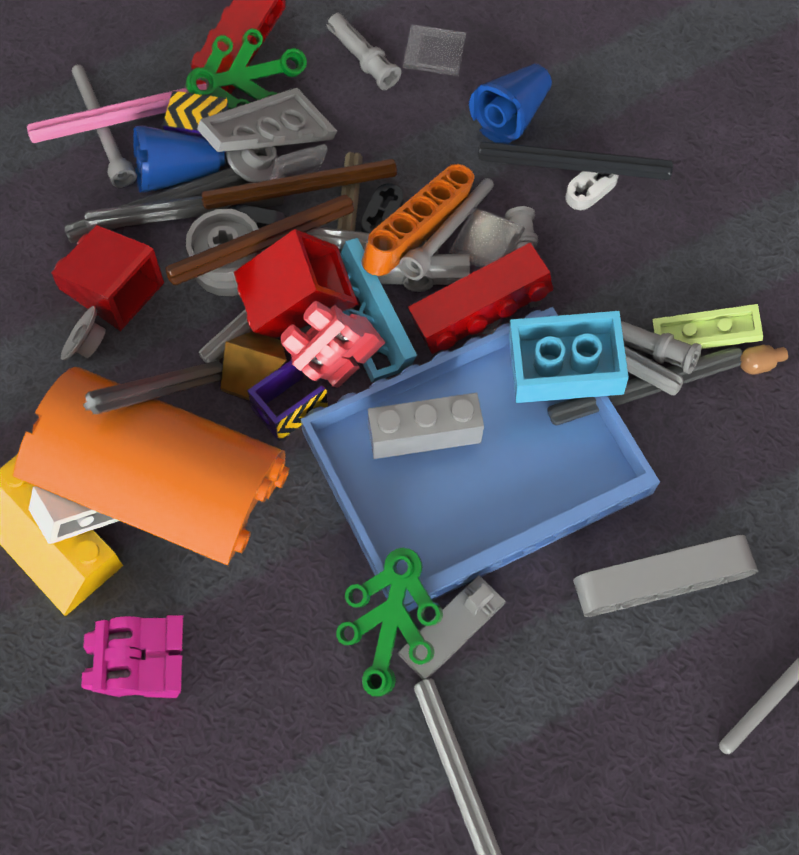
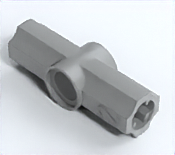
(443, 271)

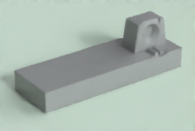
(459, 623)

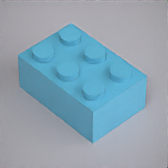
(568, 356)

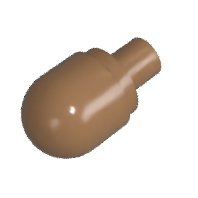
(762, 358)

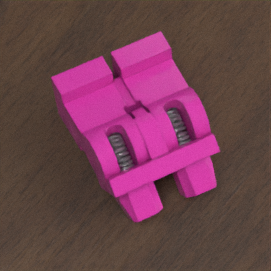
(119, 662)

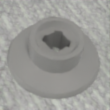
(253, 163)
(84, 337)

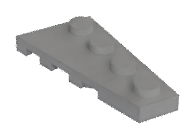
(267, 123)

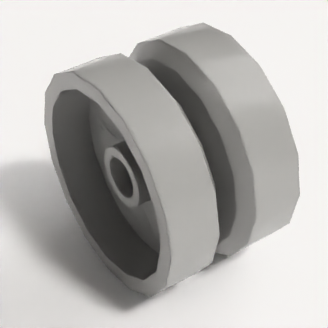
(215, 229)

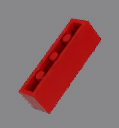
(234, 23)
(481, 298)

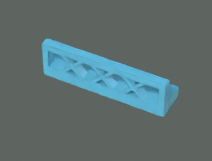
(378, 312)

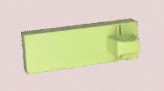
(714, 327)

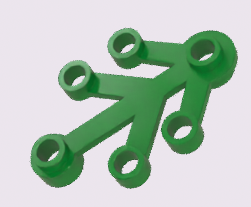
(239, 74)
(391, 615)

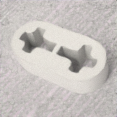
(596, 189)

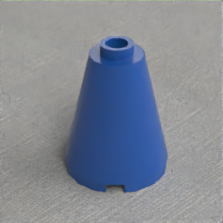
(509, 102)
(171, 158)

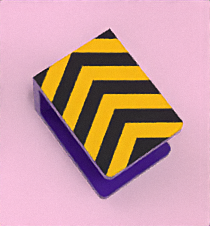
(188, 108)
(275, 385)

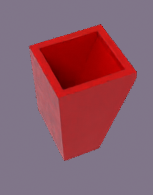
(109, 274)
(288, 279)

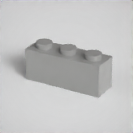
(425, 425)

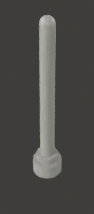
(120, 170)
(417, 261)
(760, 709)

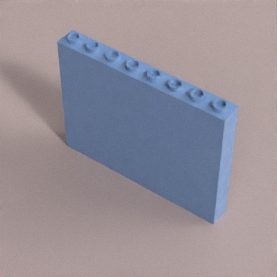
(480, 501)

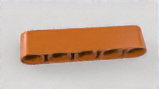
(416, 219)

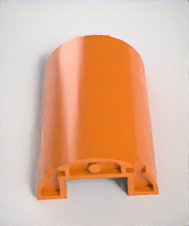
(150, 466)

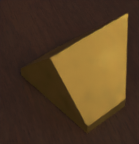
(249, 361)

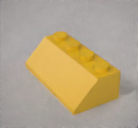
(62, 570)

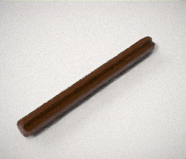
(298, 184)
(258, 240)

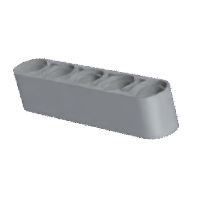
(665, 575)

